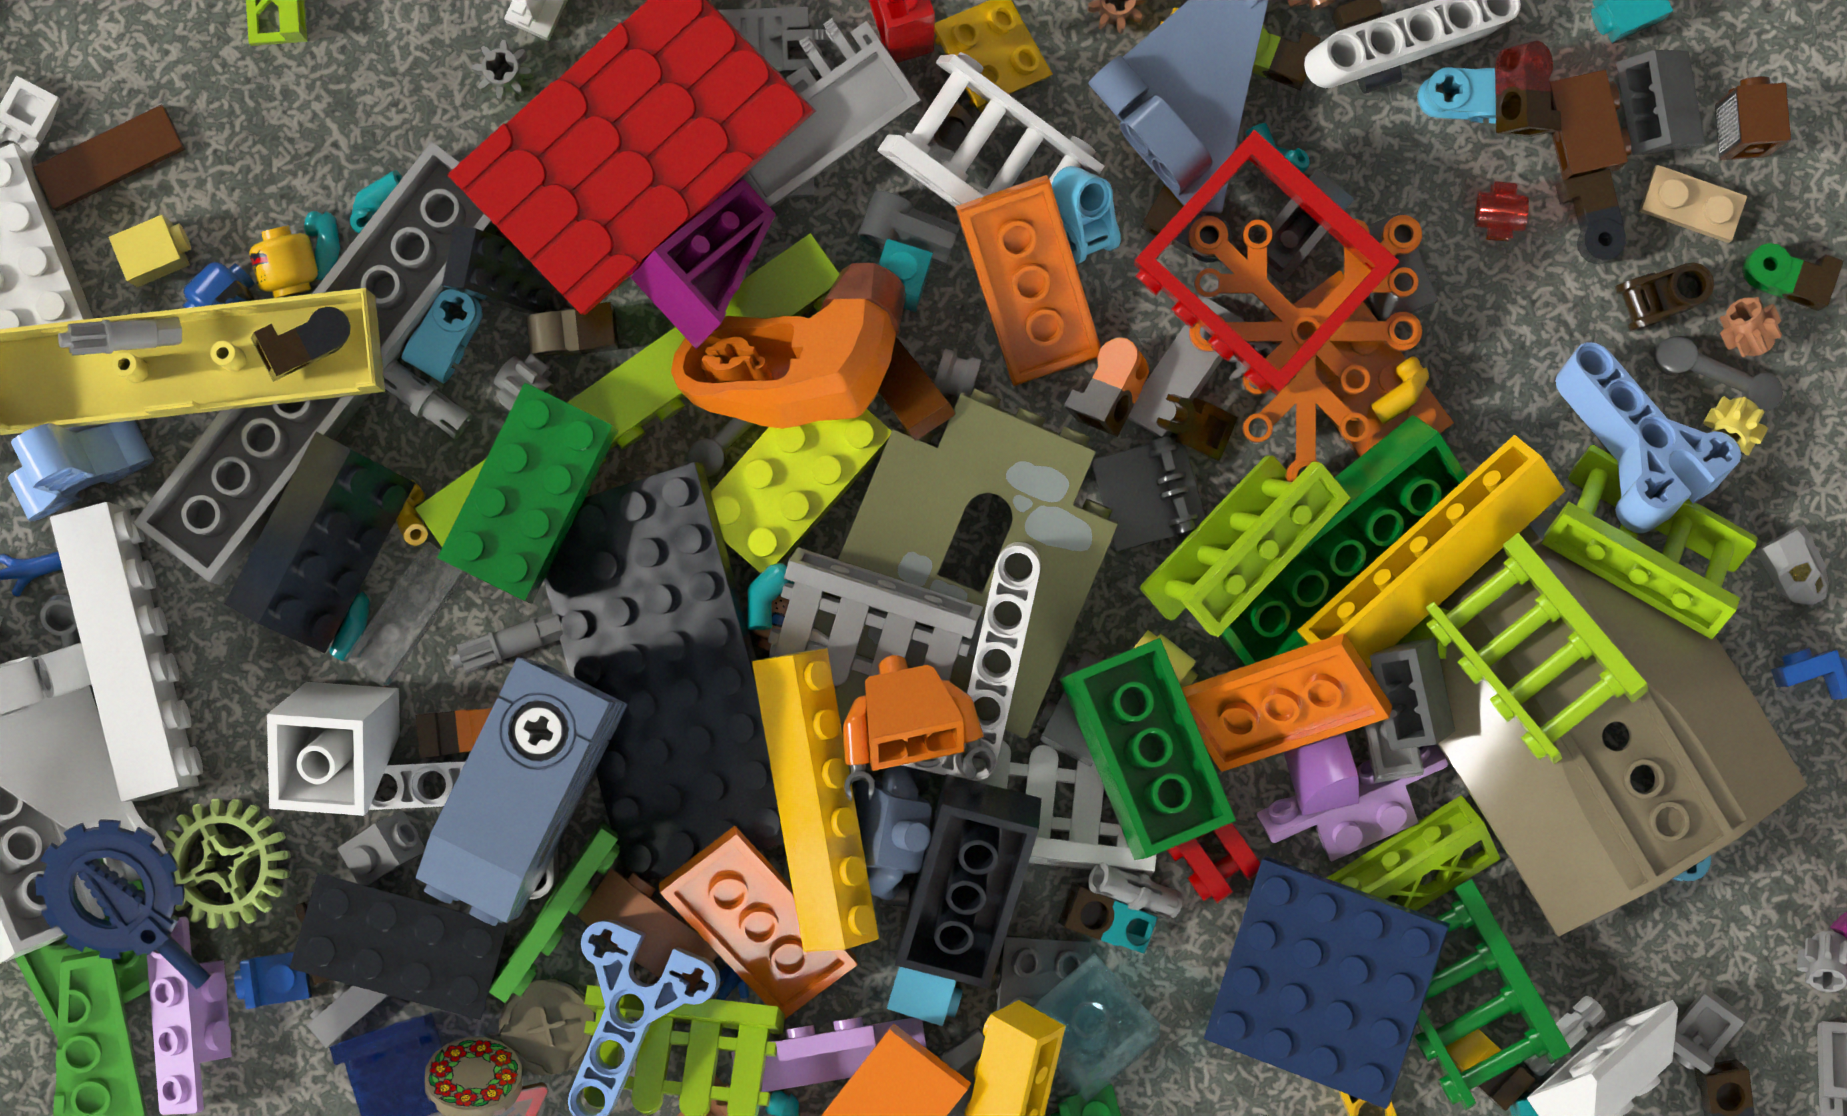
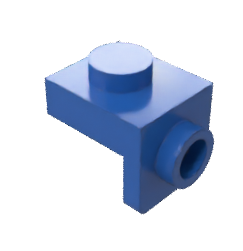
(1802, 666)

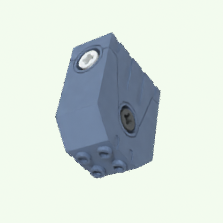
(518, 791)

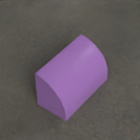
(1323, 775)

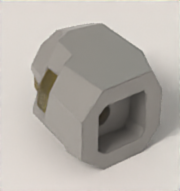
(1796, 566)

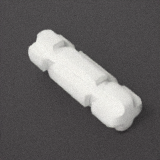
(1573, 1028)

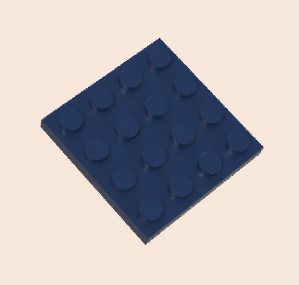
(1326, 981)

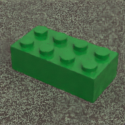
(528, 493)
(1147, 749)

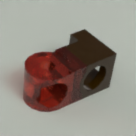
(1525, 91)

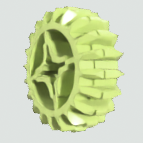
(235, 881)

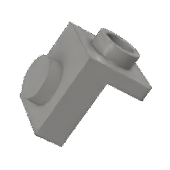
(381, 848)
(1705, 1031)

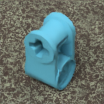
(1471, 94)
(1086, 216)
(438, 341)

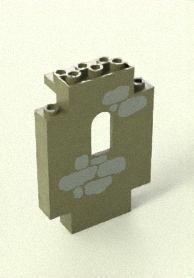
(917, 509)

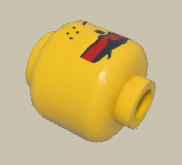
(283, 262)

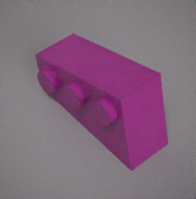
(704, 262)

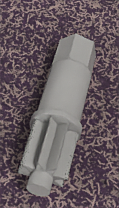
(120, 335)
(507, 643)

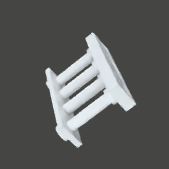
(950, 177)

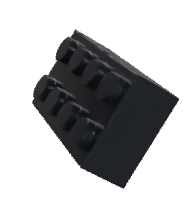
(494, 271)

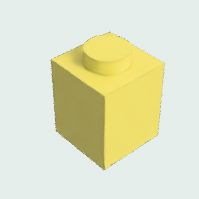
(151, 250)

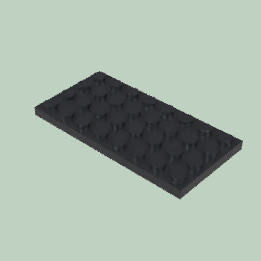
(663, 628)

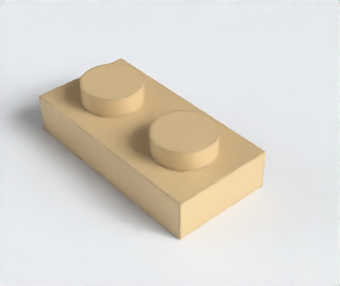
(1693, 203)

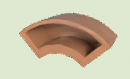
(633, 904)

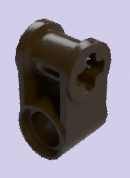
(1657, 297)

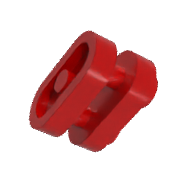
(1210, 878)

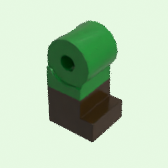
(1790, 278)

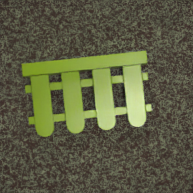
(703, 1043)

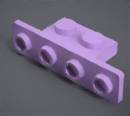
(1381, 811)
(187, 1027)
(827, 1056)

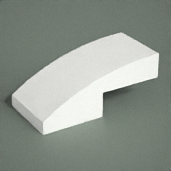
(27, 115)

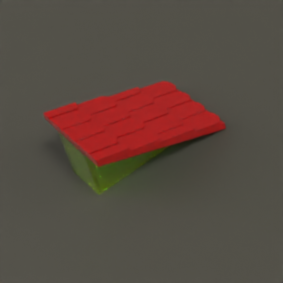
(630, 145)

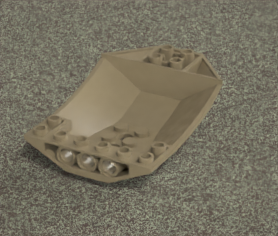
(1579, 824)

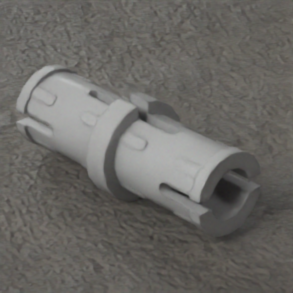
(425, 399)
(1135, 890)

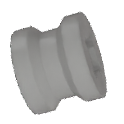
(956, 374)

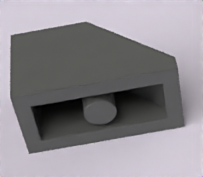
(1297, 232)

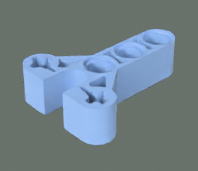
(1656, 457)
(65, 462)
(616, 979)

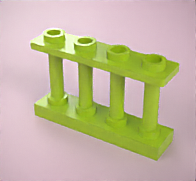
(1244, 543)
(1639, 568)
(1584, 641)

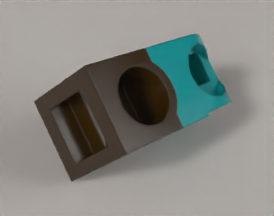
(1106, 919)

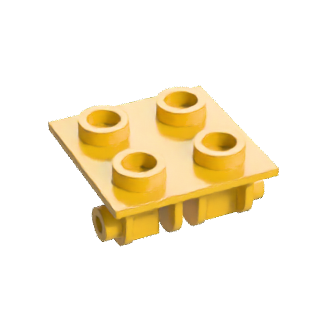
(996, 40)

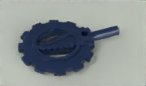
(137, 918)

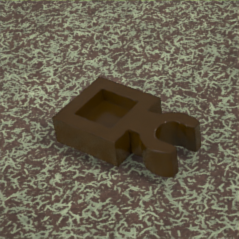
(1200, 425)

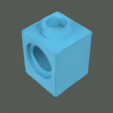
(924, 996)

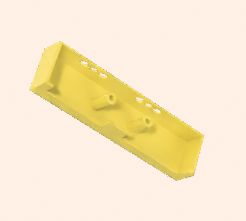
(205, 373)

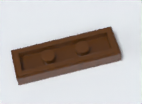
(109, 158)
(913, 394)

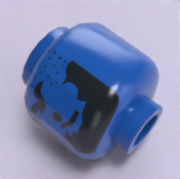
(218, 286)

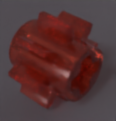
(1501, 211)

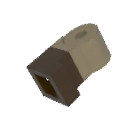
(573, 333)

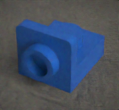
(270, 981)

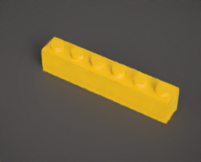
(1439, 551)
(812, 803)

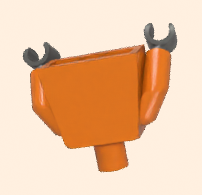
(910, 719)

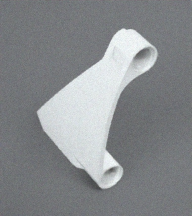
(57, 747)

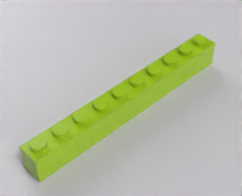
(644, 383)

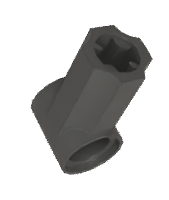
(895, 219)

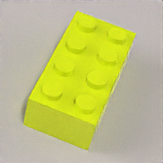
(792, 483)

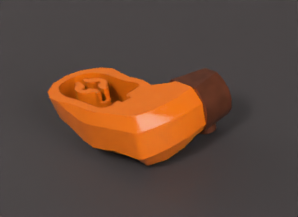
(797, 366)

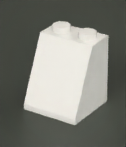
(331, 747)

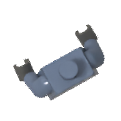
(894, 830)

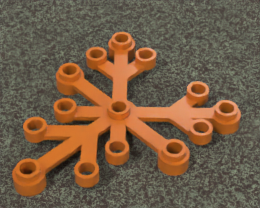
(1305, 388)

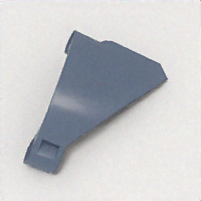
(1186, 91)

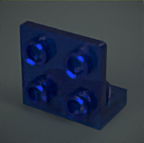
(390, 1066)

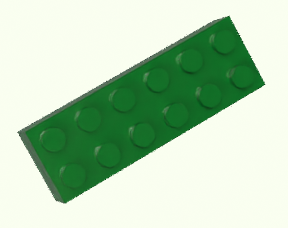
(1389, 494)

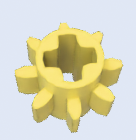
(1739, 420)

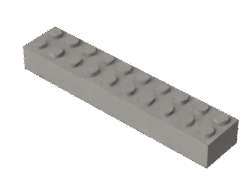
(245, 458)

